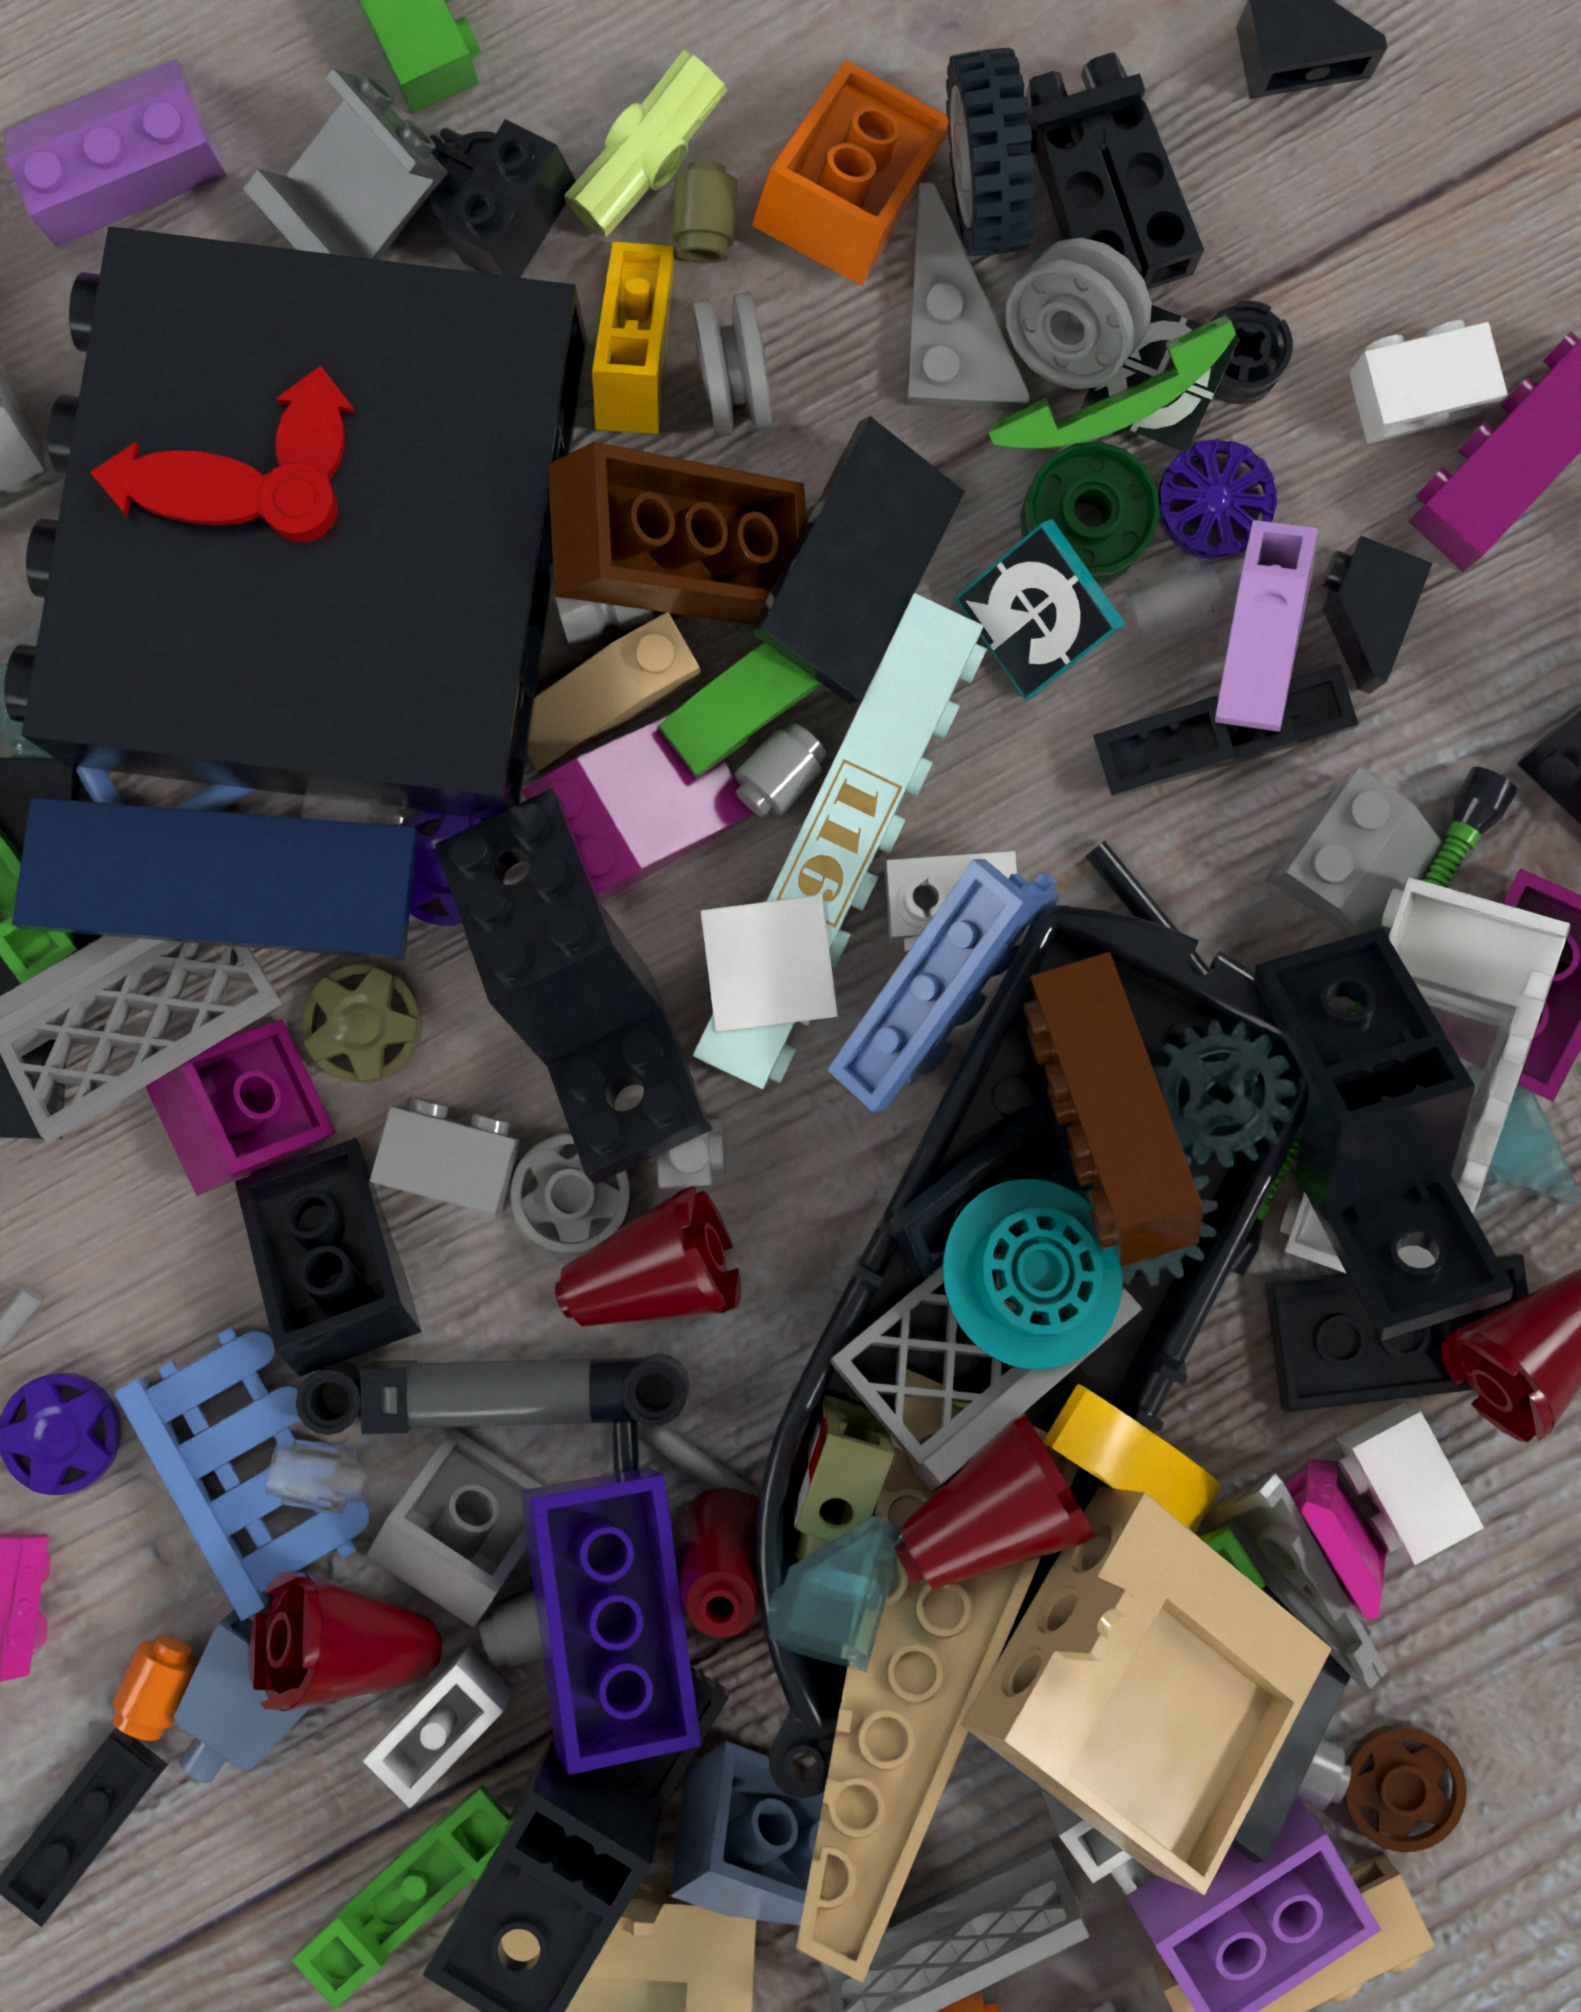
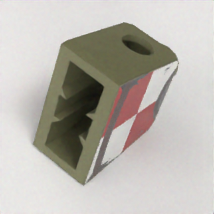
(839, 1473)

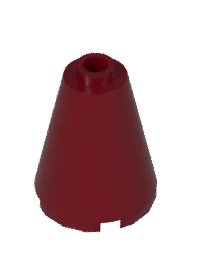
(654, 1268)
(1523, 1359)
(993, 1513)
(717, 1560)
(335, 1644)

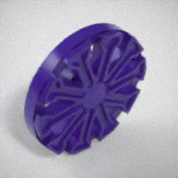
(1215, 498)

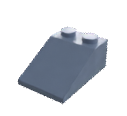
(743, 1839)

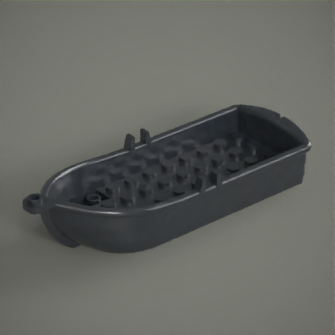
(1132, 1366)

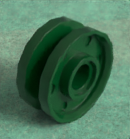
(1114, 485)

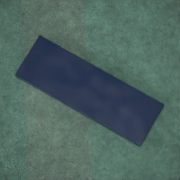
(217, 878)

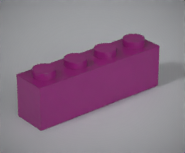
(1506, 464)

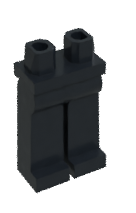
(1111, 170)

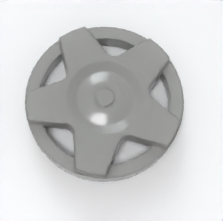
(566, 1199)

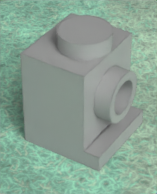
(695, 1161)

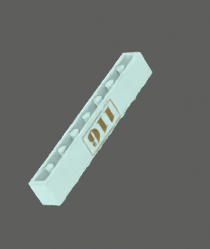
(860, 801)

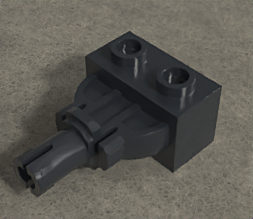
(498, 195)

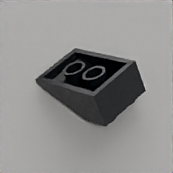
(325, 1259)

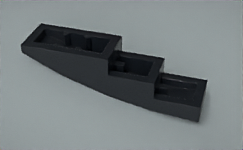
(1192, 743)

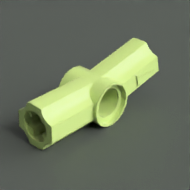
(646, 145)

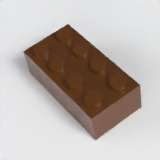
(669, 532)
(1117, 1115)

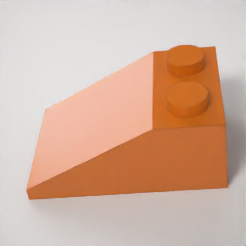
(850, 172)

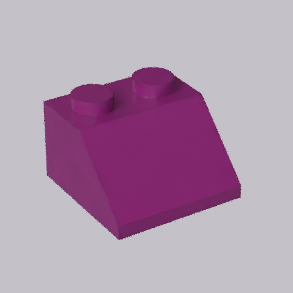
(240, 1107)

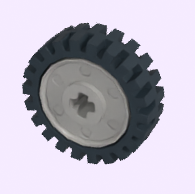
(990, 151)

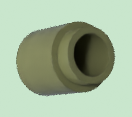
(704, 212)

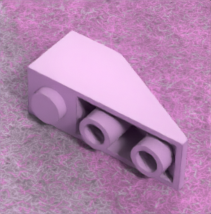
(1266, 625)

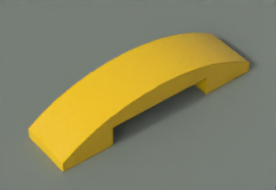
(1131, 1457)

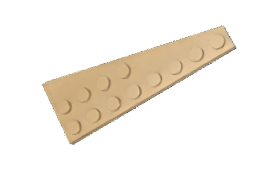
(902, 1721)

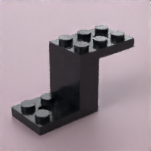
(572, 985)
(1383, 1132)
(563, 1875)

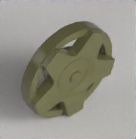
(361, 1023)

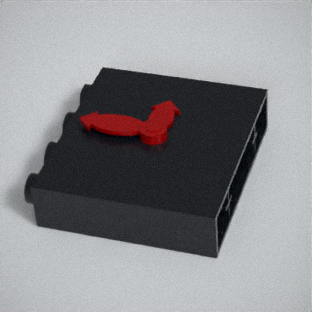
(301, 523)

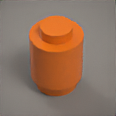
(153, 1687)

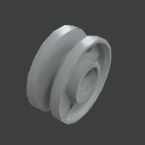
(1078, 313)
(733, 364)

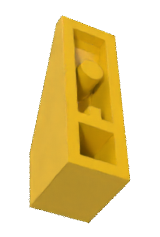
(633, 338)

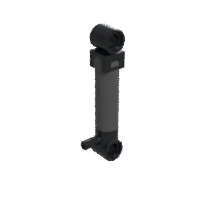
(410, 1395)

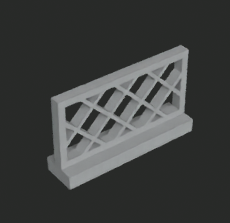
(112, 975)
(987, 1412)
(968, 1938)

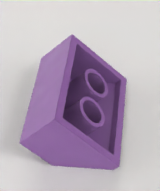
(112, 153)
(1258, 1922)

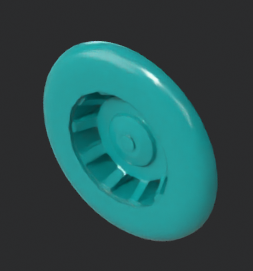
(1036, 1273)

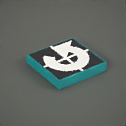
(1040, 610)

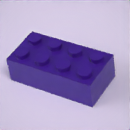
(610, 1619)

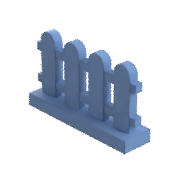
(940, 982)
(212, 1448)

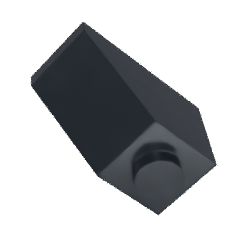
(1304, 46)
(1372, 606)

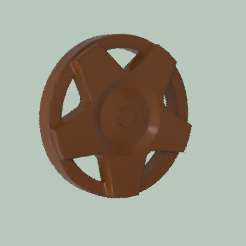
(1404, 1788)

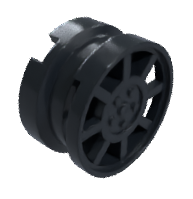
(1259, 355)

